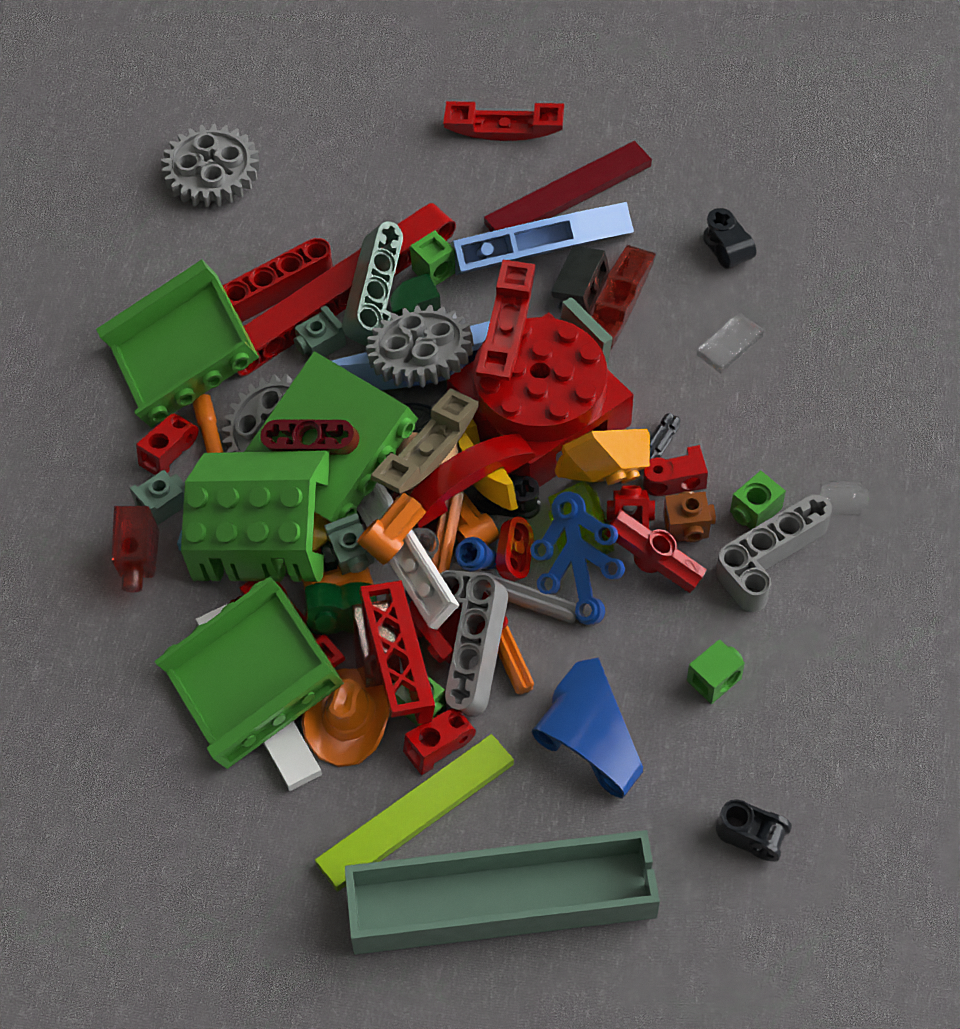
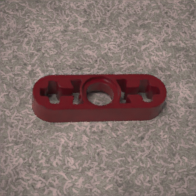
(297, 427)

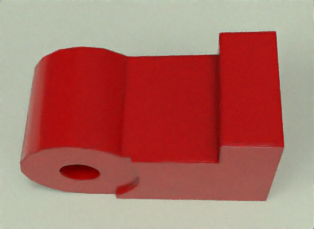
(165, 443)
(676, 474)
(437, 739)

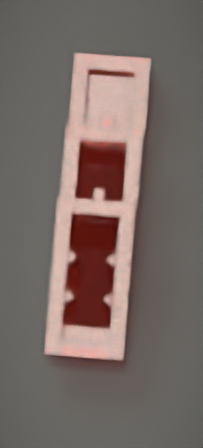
(622, 290)

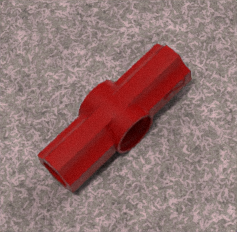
(656, 552)

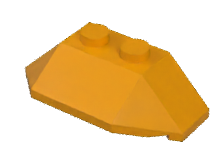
(605, 456)

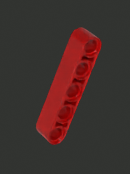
(278, 278)

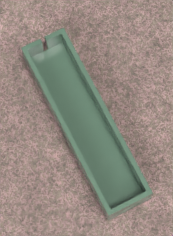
(501, 892)

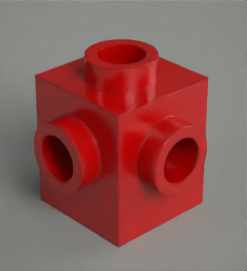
(632, 496)

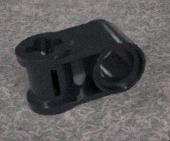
(728, 239)
(530, 499)
(755, 829)

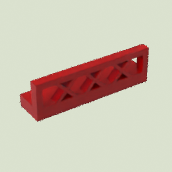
(405, 646)

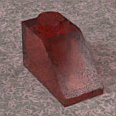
(364, 651)

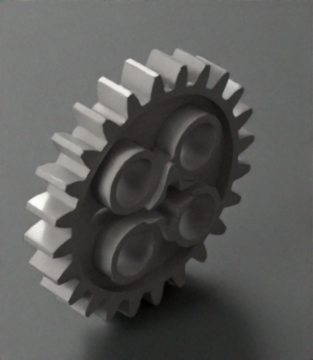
(210, 165)
(420, 346)
(253, 412)

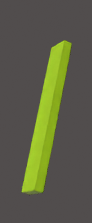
(416, 810)

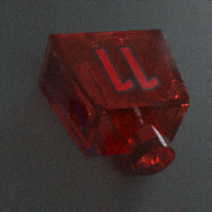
(134, 545)

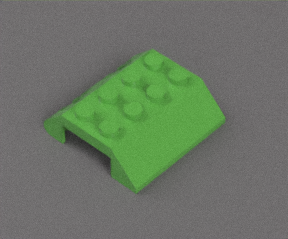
(253, 515)

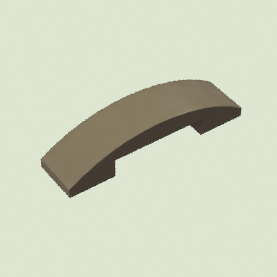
(430, 446)

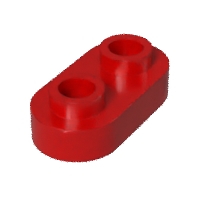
(513, 549)

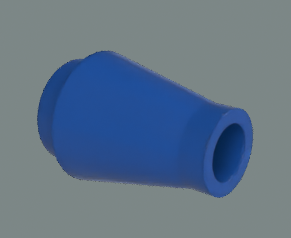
(475, 555)

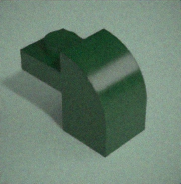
(415, 292)

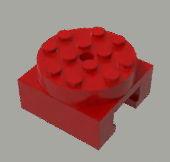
(553, 394)

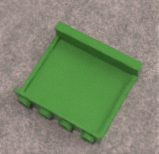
(178, 343)
(333, 393)
(249, 672)

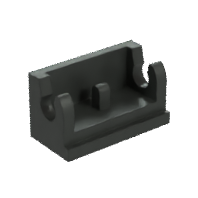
(582, 277)

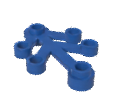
(576, 552)

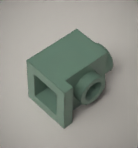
(320, 334)
(161, 494)
(342, 539)

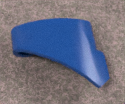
(591, 724)

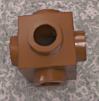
(688, 516)

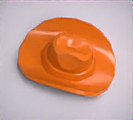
(347, 722)

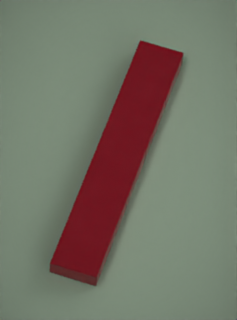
(572, 188)

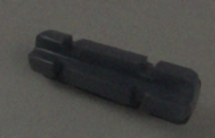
(663, 434)

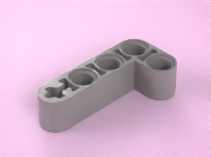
(805, 521)
(470, 644)

